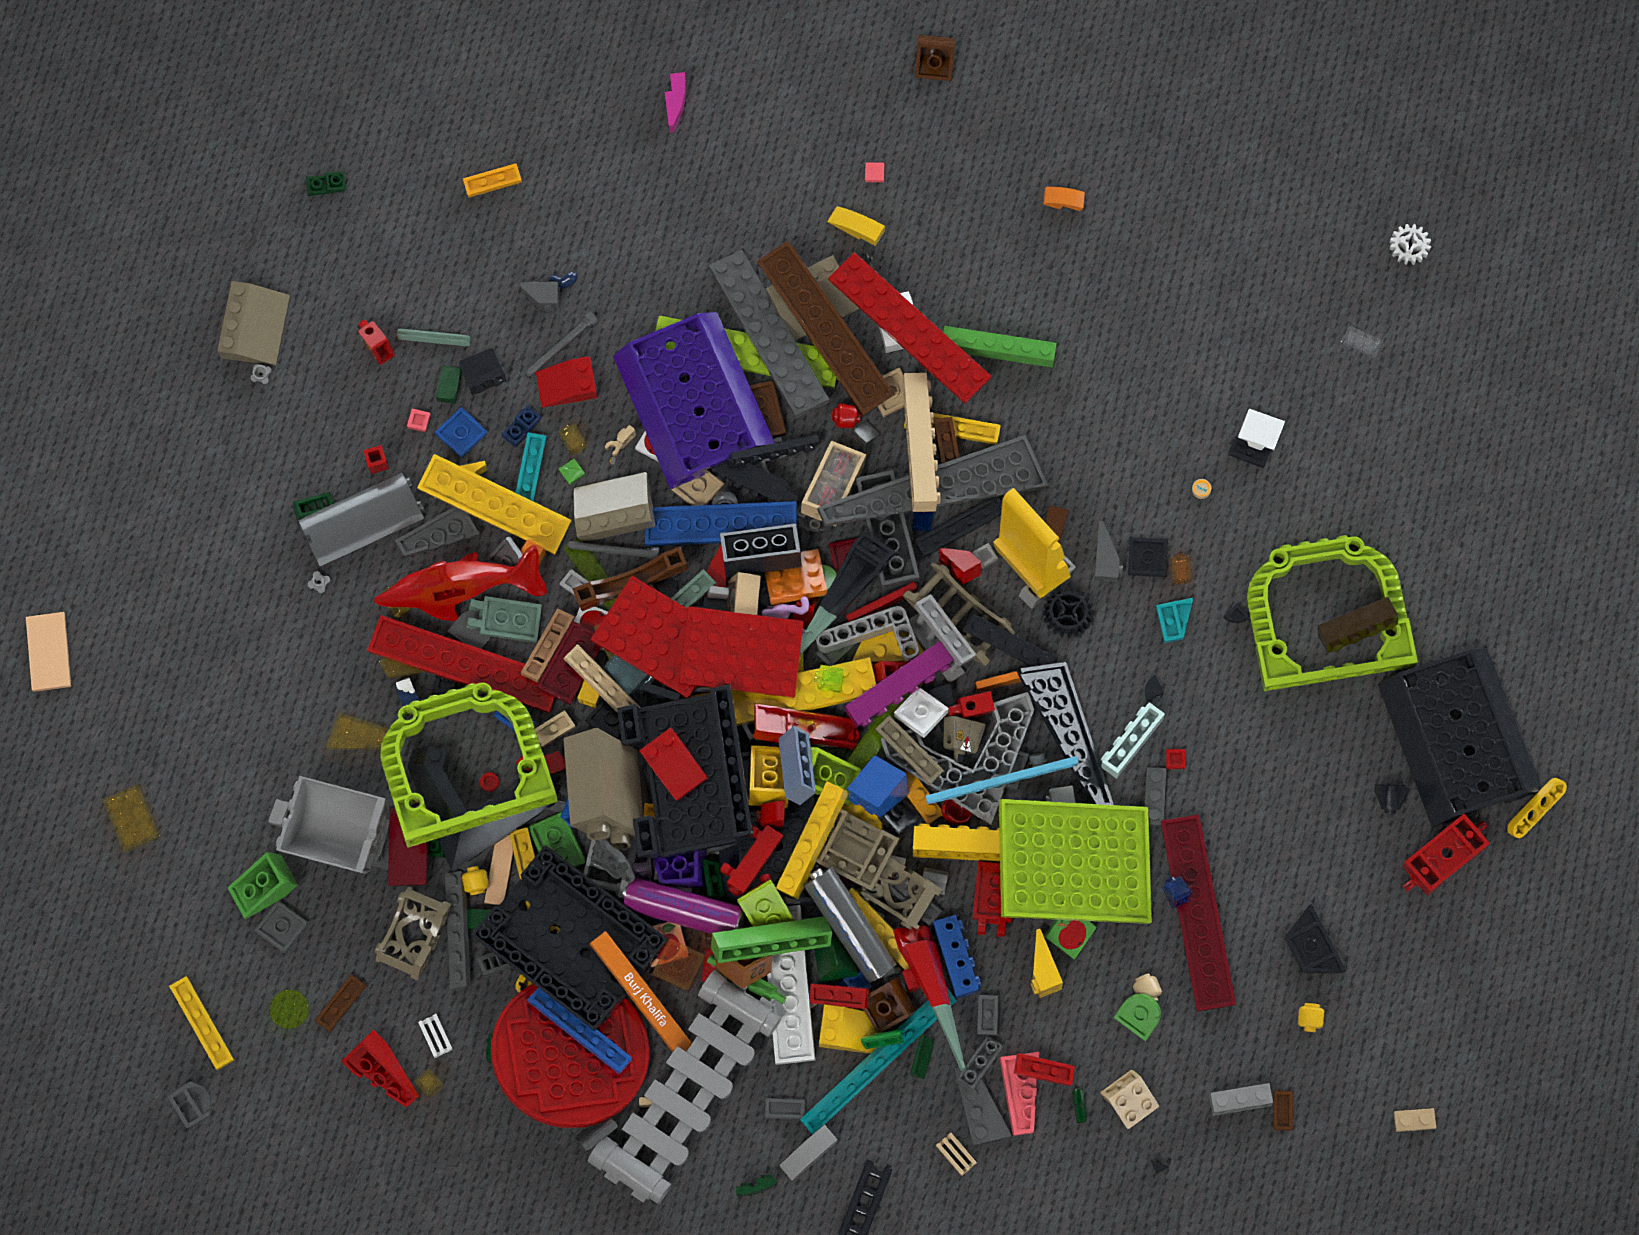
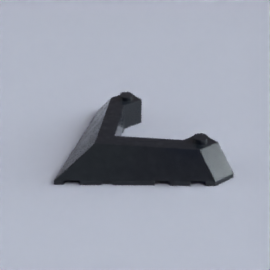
(428, 772)

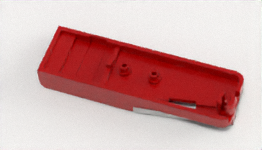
(775, 721)

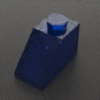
(1176, 891)

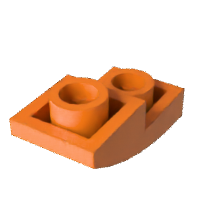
(1059, 197)

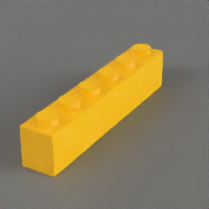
(812, 840)

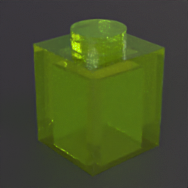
(829, 678)

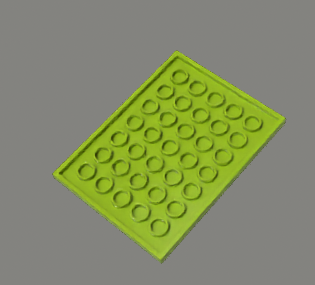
(1074, 861)

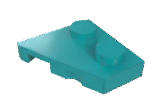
(1174, 619)

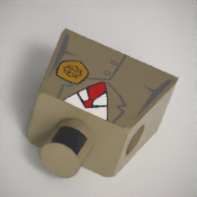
(962, 736)

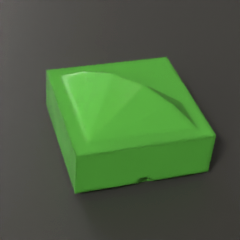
(571, 472)

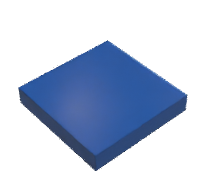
(461, 432)

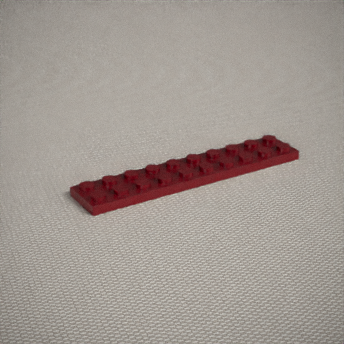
(1199, 916)

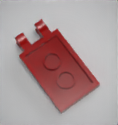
(988, 898)

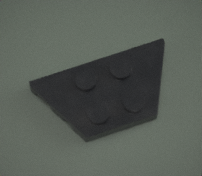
(1313, 946)

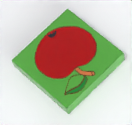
(1070, 935)

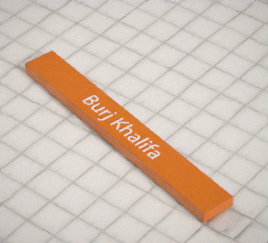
(640, 992)

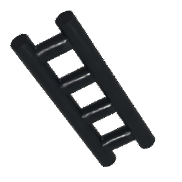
(861, 1189)

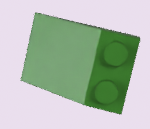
(262, 884)

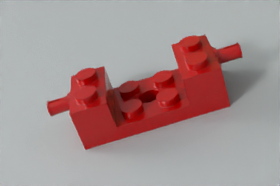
(1428, 866)

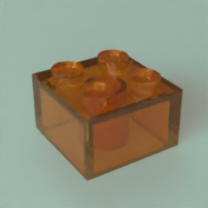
(678, 965)

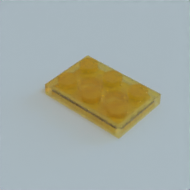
(131, 818)

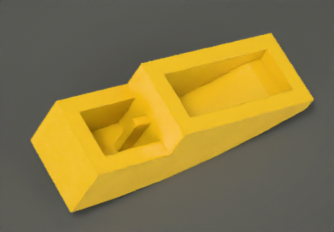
(857, 225)

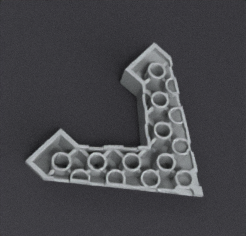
(996, 759)

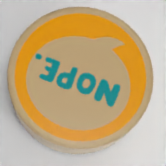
(1201, 488)

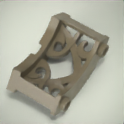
(925, 893)
(419, 959)

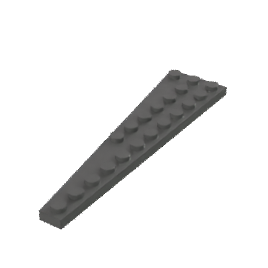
(964, 479)

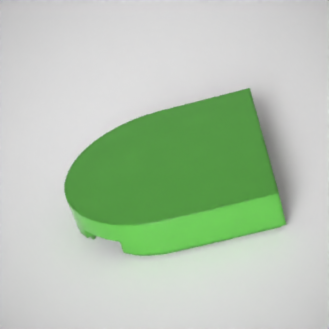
(1139, 1014)

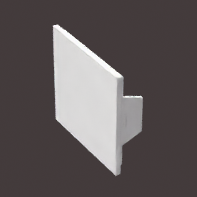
(1261, 430)

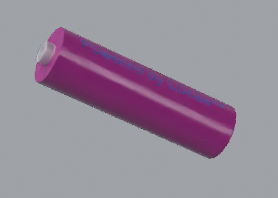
(682, 907)

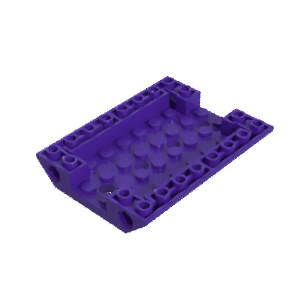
(669, 405)

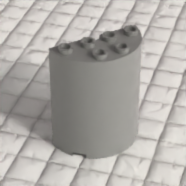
(334, 825)

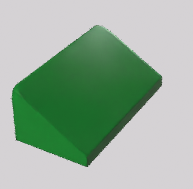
(882, 1039)

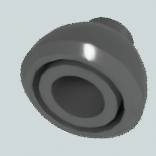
(725, 496)

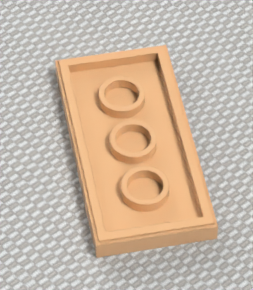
(48, 651)

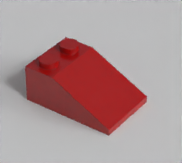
(567, 382)
(673, 764)

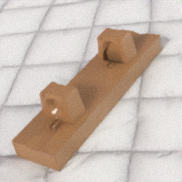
(547, 645)

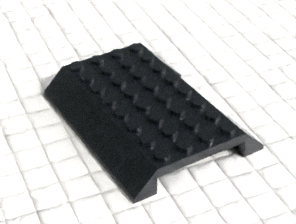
(716, 809)

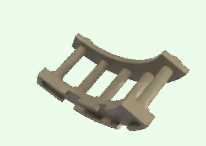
(971, 601)

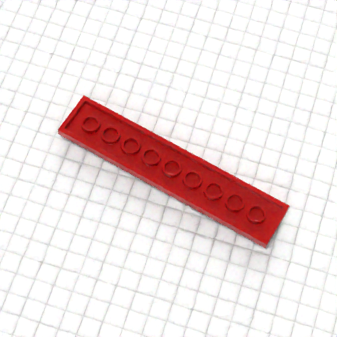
(909, 328)
(455, 661)

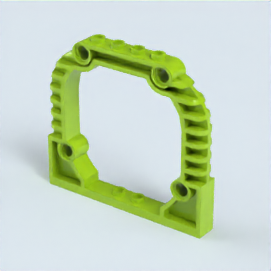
(1279, 670)
(421, 824)

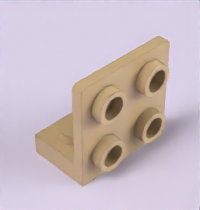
(1130, 1098)

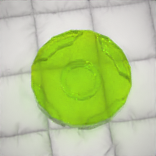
(294, 1012)

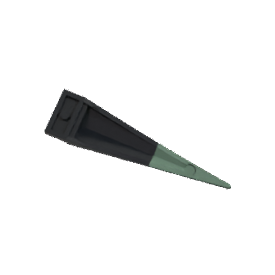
(859, 569)

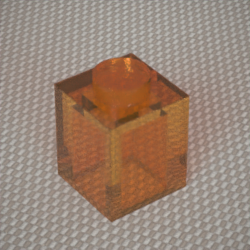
(1180, 569)

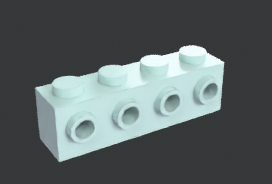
(1131, 742)

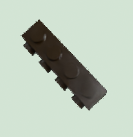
(1357, 625)

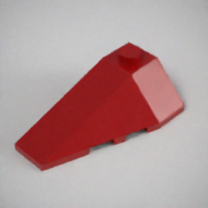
(378, 1063)

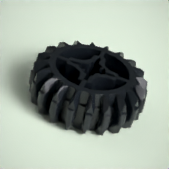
(1074, 607)

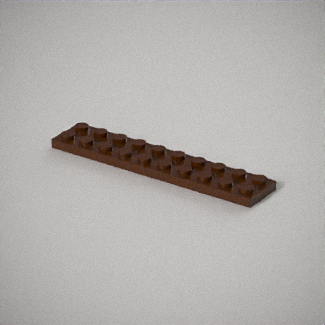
(825, 328)

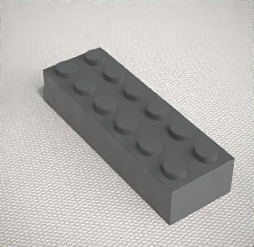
(893, 533)

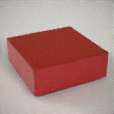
(1175, 759)

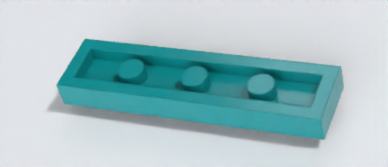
(530, 465)

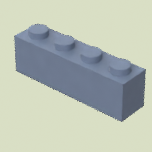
(797, 765)

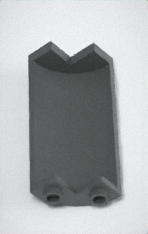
(361, 519)

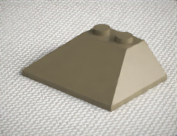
(857, 850)

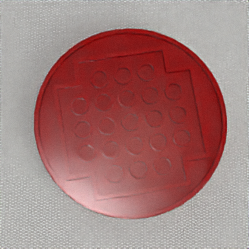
(555, 1075)

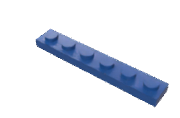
(591, 1040)

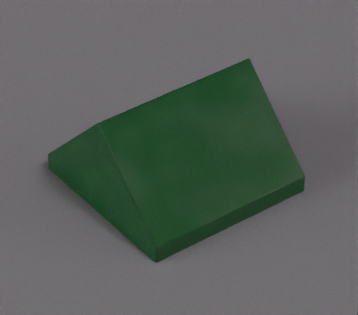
(834, 961)

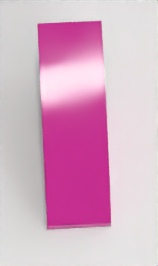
(675, 99)

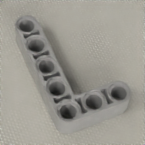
(872, 631)

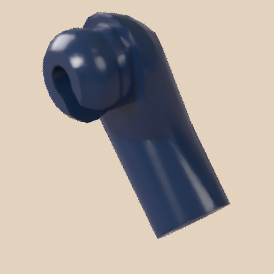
(565, 281)

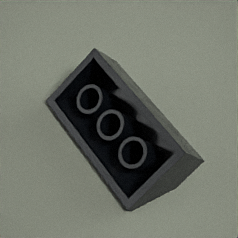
(761, 550)

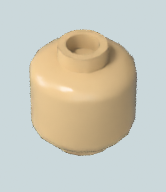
(1147, 985)

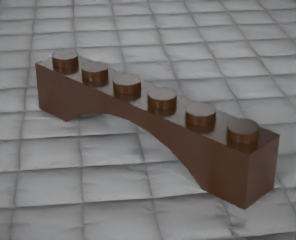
(656, 570)

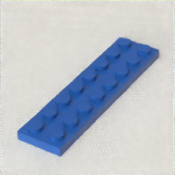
(705, 522)

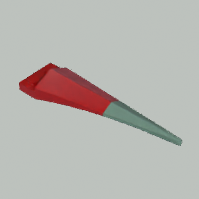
(924, 961)

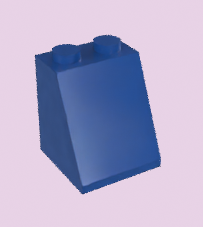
(878, 787)

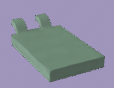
(506, 619)

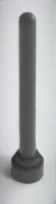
(588, 321)
(650, 553)

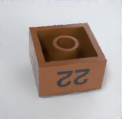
(747, 970)

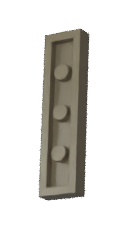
(909, 750)

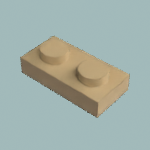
(554, 728)
(1414, 1120)

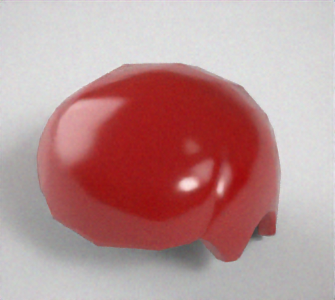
(954, 813)

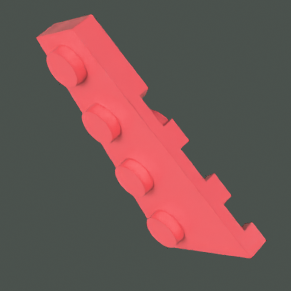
(1020, 1096)

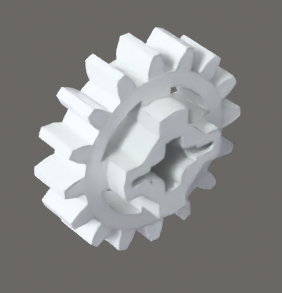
(1401, 242)

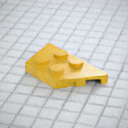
(883, 648)

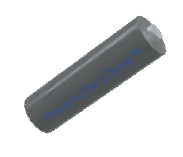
(849, 924)

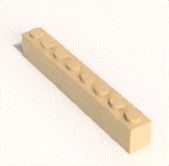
(919, 442)

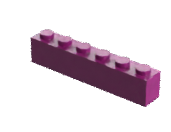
(899, 684)

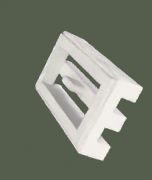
(429, 1020)

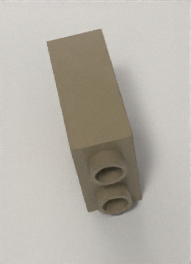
(603, 787)

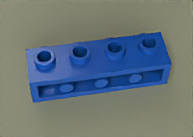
(955, 956)

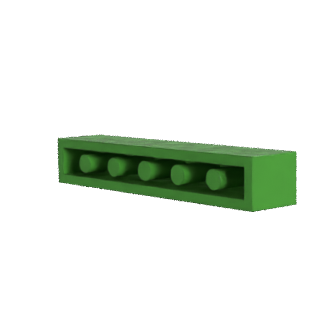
(1003, 346)
(771, 939)

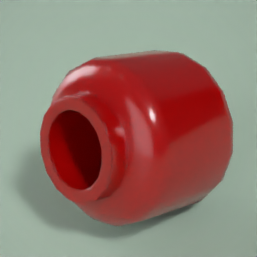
(845, 416)

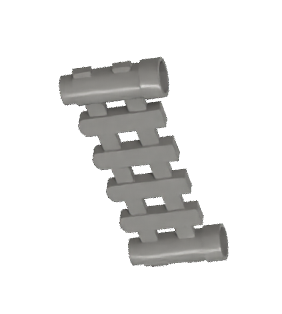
(621, 1162)

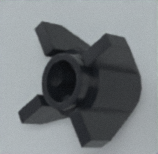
(1391, 796)

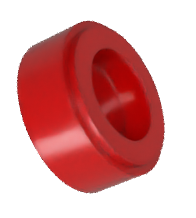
(489, 782)

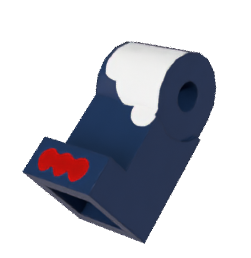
(406, 691)

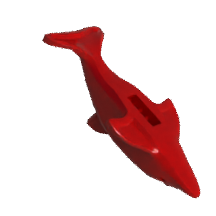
(447, 584)

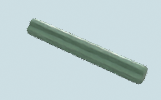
(433, 337)

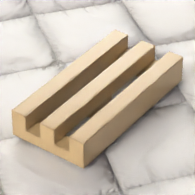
(957, 1155)

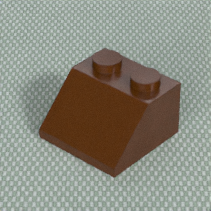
(935, 57)
(888, 1005)

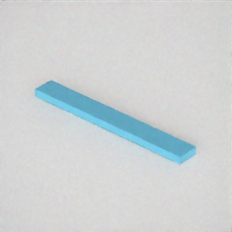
(1001, 780)

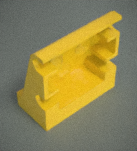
(1030, 546)

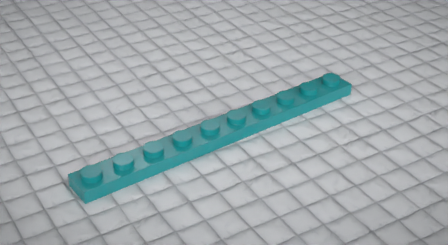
(869, 1069)

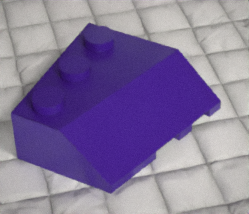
(682, 870)

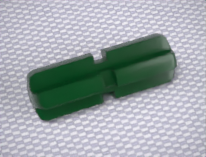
(1078, 1100)

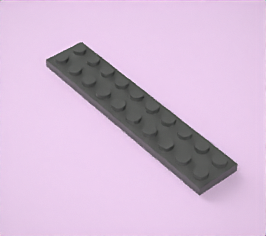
(768, 334)

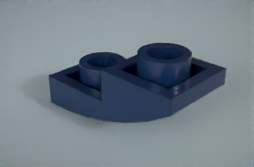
(523, 423)

